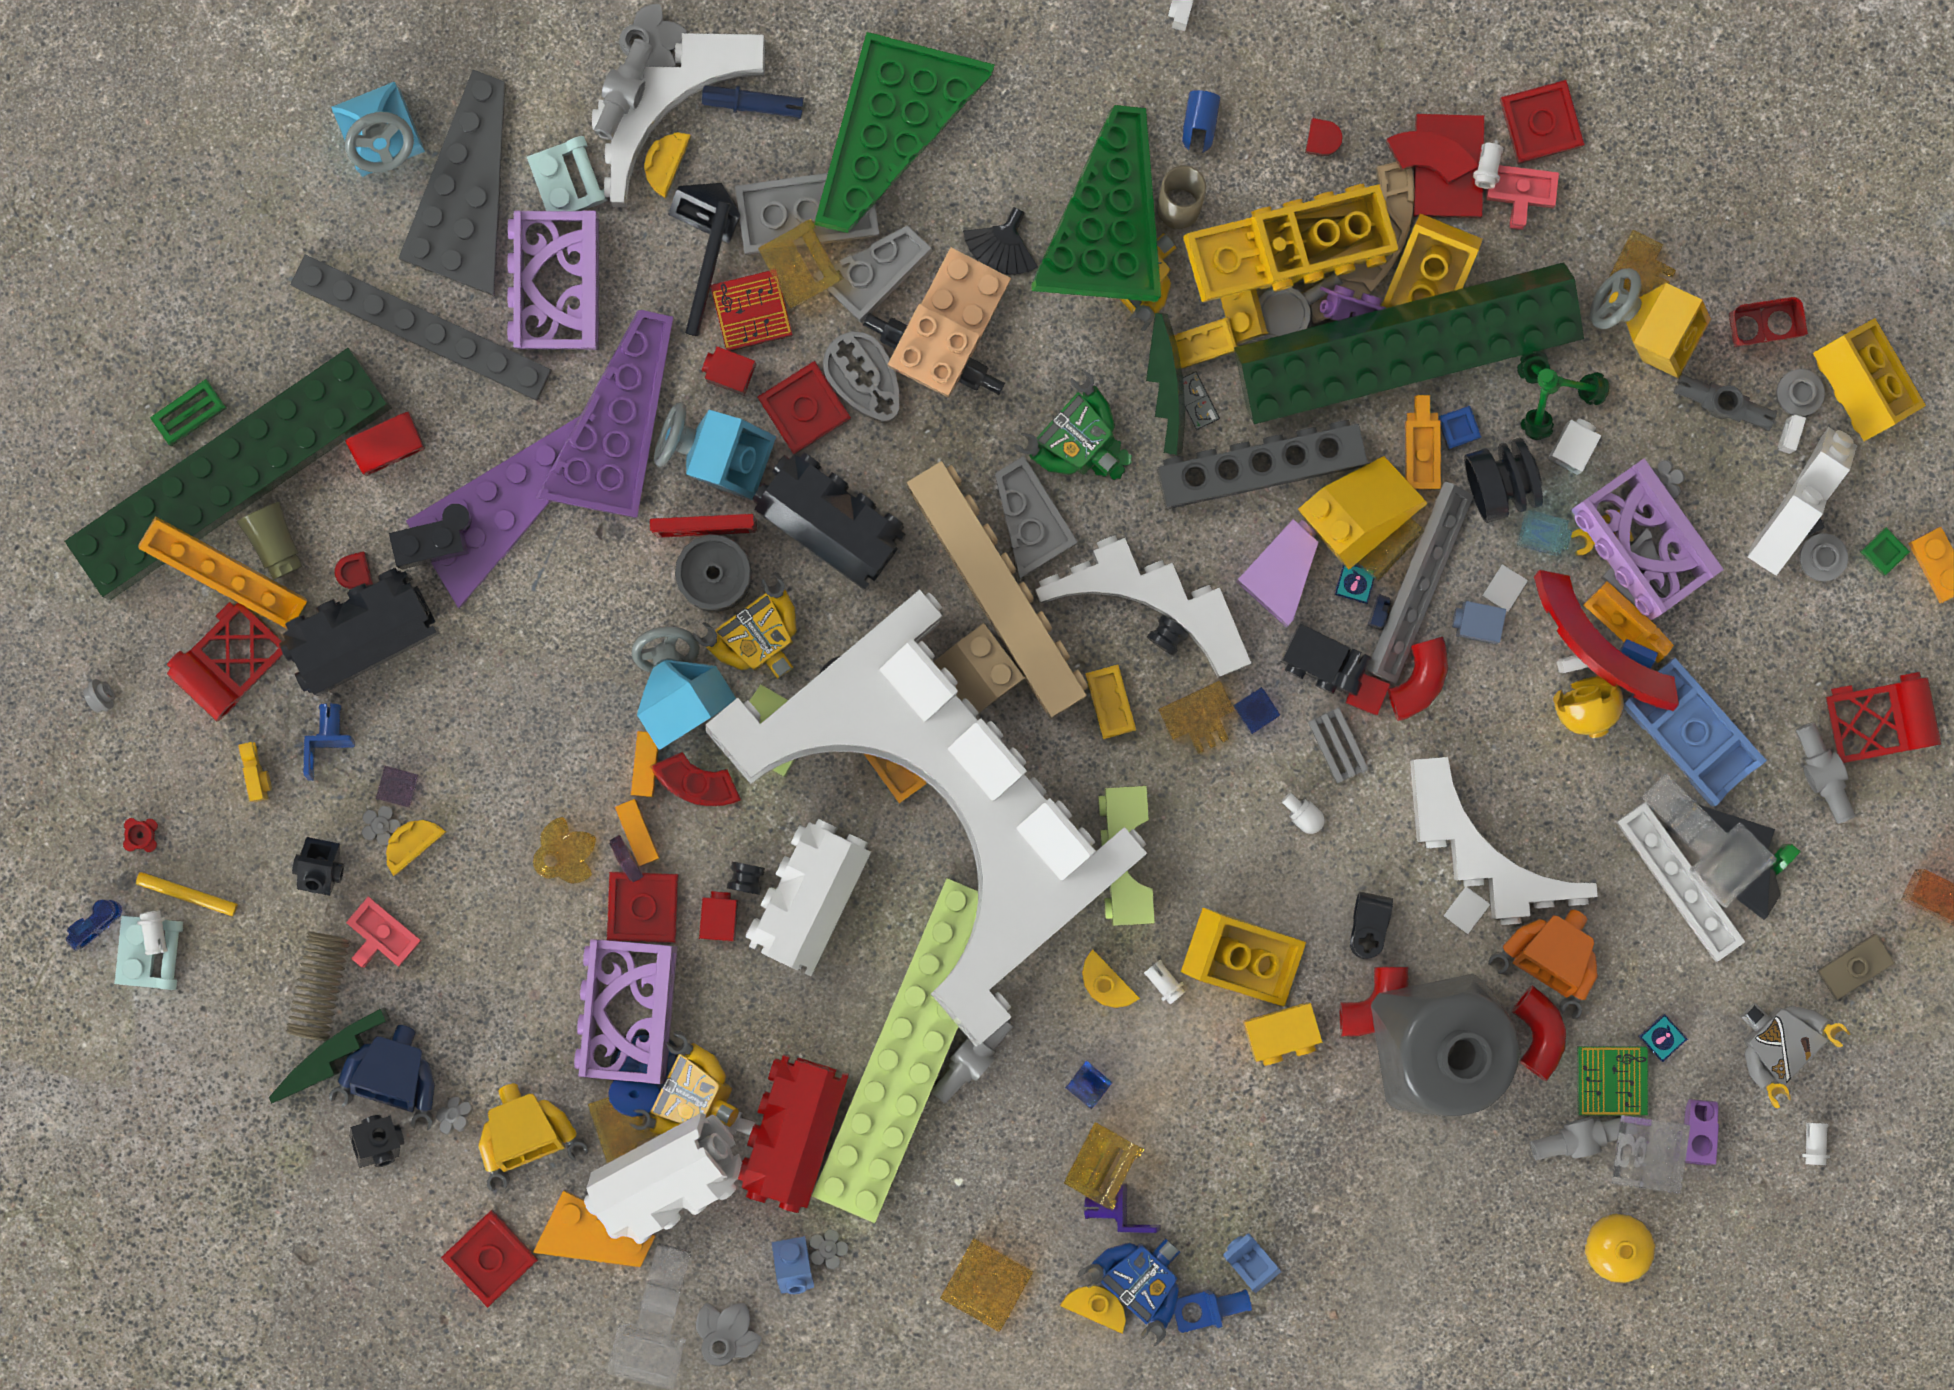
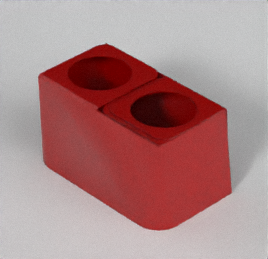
(1792, 306)
(385, 444)

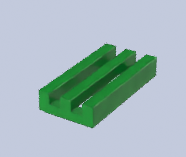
(194, 424)

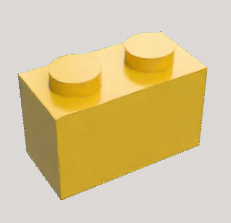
(1282, 1033)

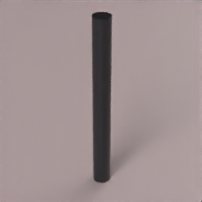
(708, 268)

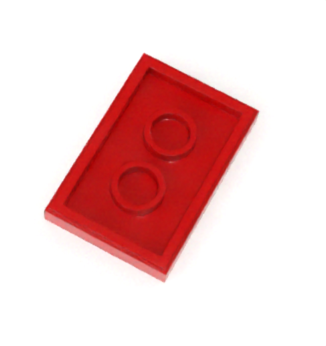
(1461, 197)
(703, 525)

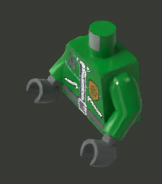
(1076, 435)

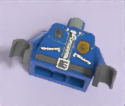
(1140, 1282)

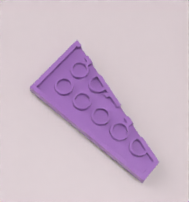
(611, 442)
(501, 512)

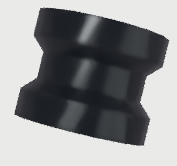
(1168, 635)
(745, 878)

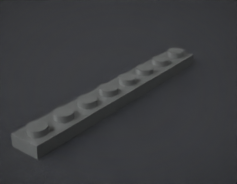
(421, 327)

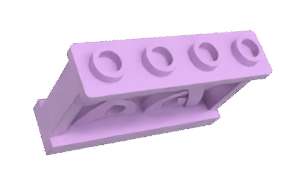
(582, 241)
(1677, 530)
(655, 1050)

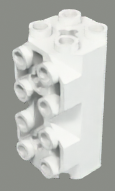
(809, 896)
(658, 1179)

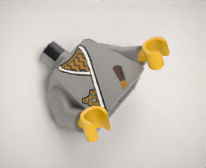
(1784, 1044)

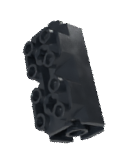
(828, 519)
(359, 633)

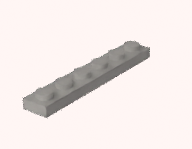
(1420, 582)

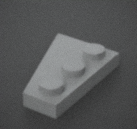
(877, 271)
(1031, 518)

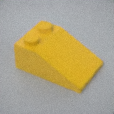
(1432, 262)
(1361, 510)
(1243, 957)

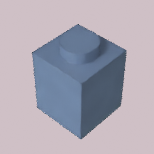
(1479, 622)

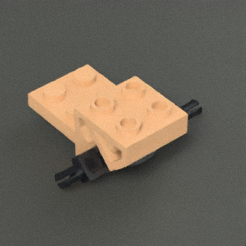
(947, 327)

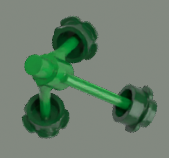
(1535, 369)

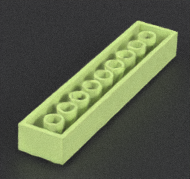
(900, 1067)

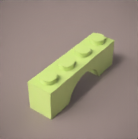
(1129, 900)

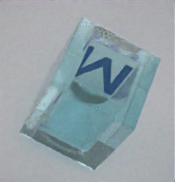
(1544, 533)

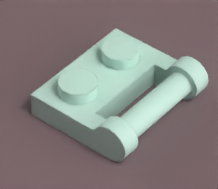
(555, 181)
(134, 966)

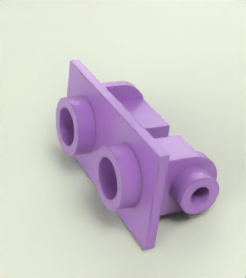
(1341, 303)

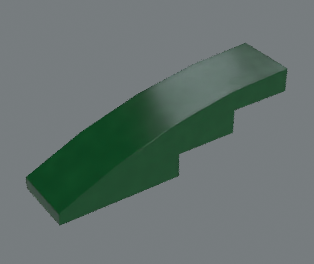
(1166, 370)
(321, 1063)

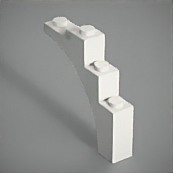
(703, 62)
(1116, 574)
(1511, 887)

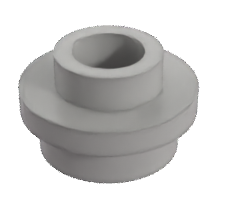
(99, 696)

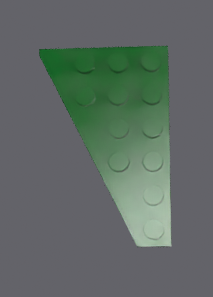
(893, 112)
(1109, 224)

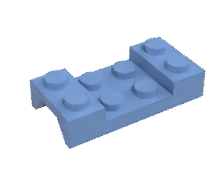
(1698, 737)

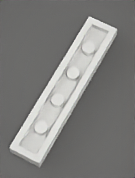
(1674, 876)

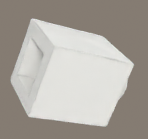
(1575, 445)

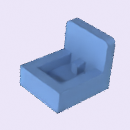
(1251, 1262)
(792, 1265)

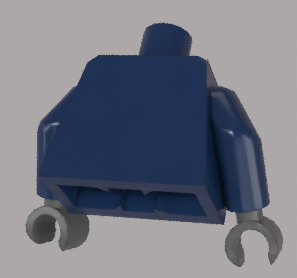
(390, 1074)

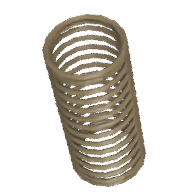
(1185, 179)
(333, 943)

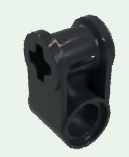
(1370, 917)

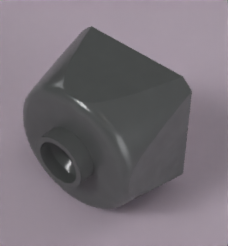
(1414, 1039)

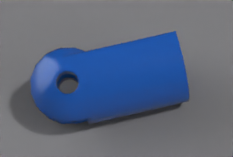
(1201, 114)

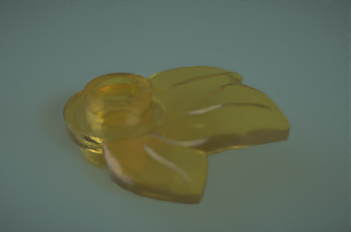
(569, 851)

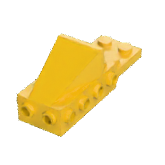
(1293, 243)

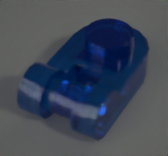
(85, 931)

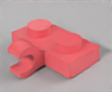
(1523, 189)
(382, 934)

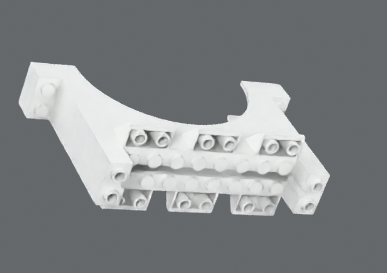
(900, 707)

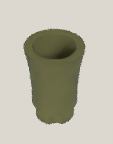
(271, 540)

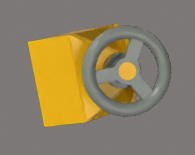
(1661, 322)

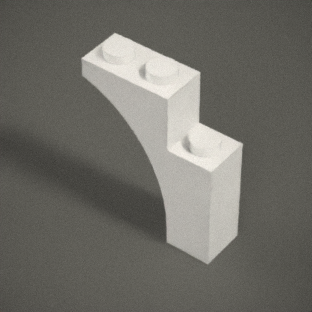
(1804, 501)

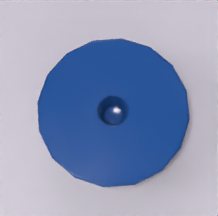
(632, 1095)

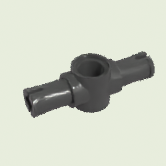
(1708, 397)

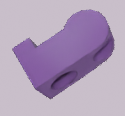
(1703, 1133)

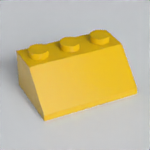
(1869, 379)

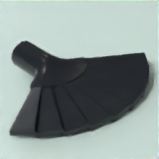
(1001, 246)

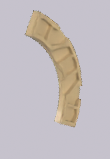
(1398, 192)

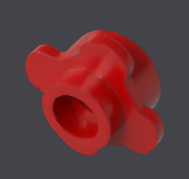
(148, 829)

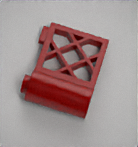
(207, 681)
(1911, 711)

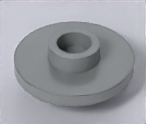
(1800, 392)
(1823, 557)

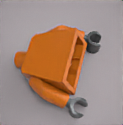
(1555, 955)

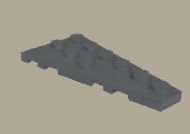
(460, 206)

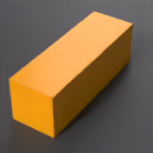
(645, 755)
(637, 832)

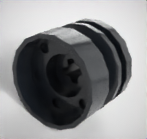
(1509, 478)

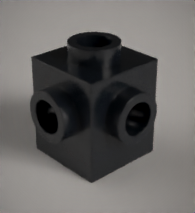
(318, 866)
(376, 1141)

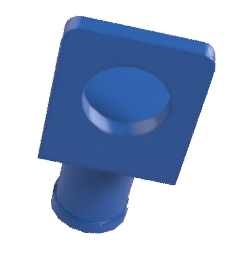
(328, 737)
(1212, 1308)

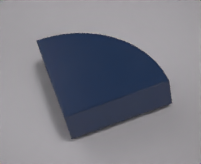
(1379, 612)

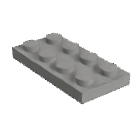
(782, 204)

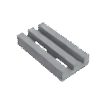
(1350, 771)

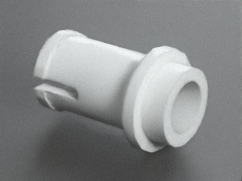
(1488, 167)
(153, 932)
(1165, 982)
(1816, 1144)

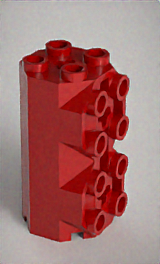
(792, 1132)

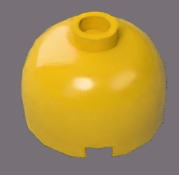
(1590, 707)
(1620, 1248)

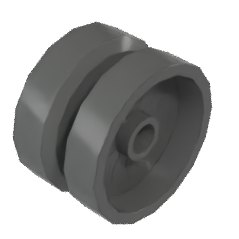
(717, 593)

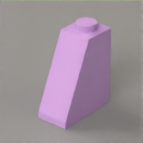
(1281, 571)

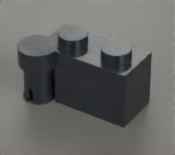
(433, 540)
(1325, 660)

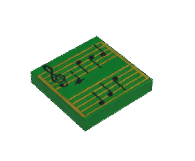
(1612, 1080)

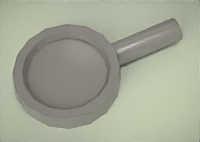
(1290, 309)

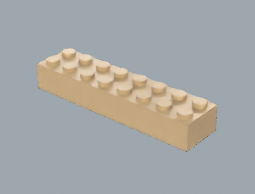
(996, 590)

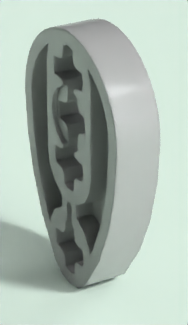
(844, 382)

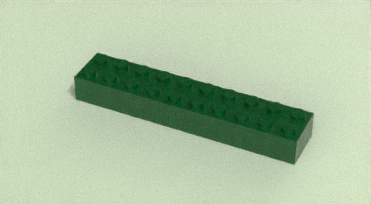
(1409, 343)
(232, 470)

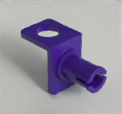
(1119, 1213)

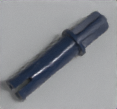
(751, 101)

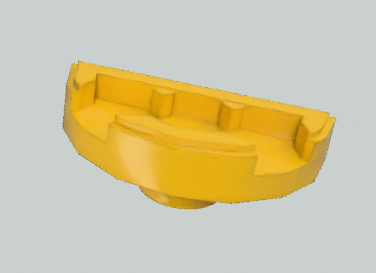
(664, 161)
(410, 842)
(1105, 984)
(1097, 1305)

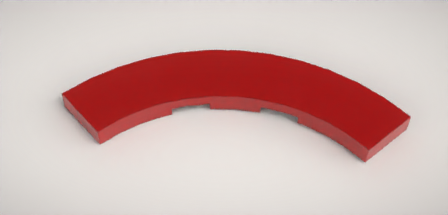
(1595, 651)

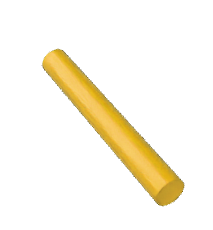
(186, 894)

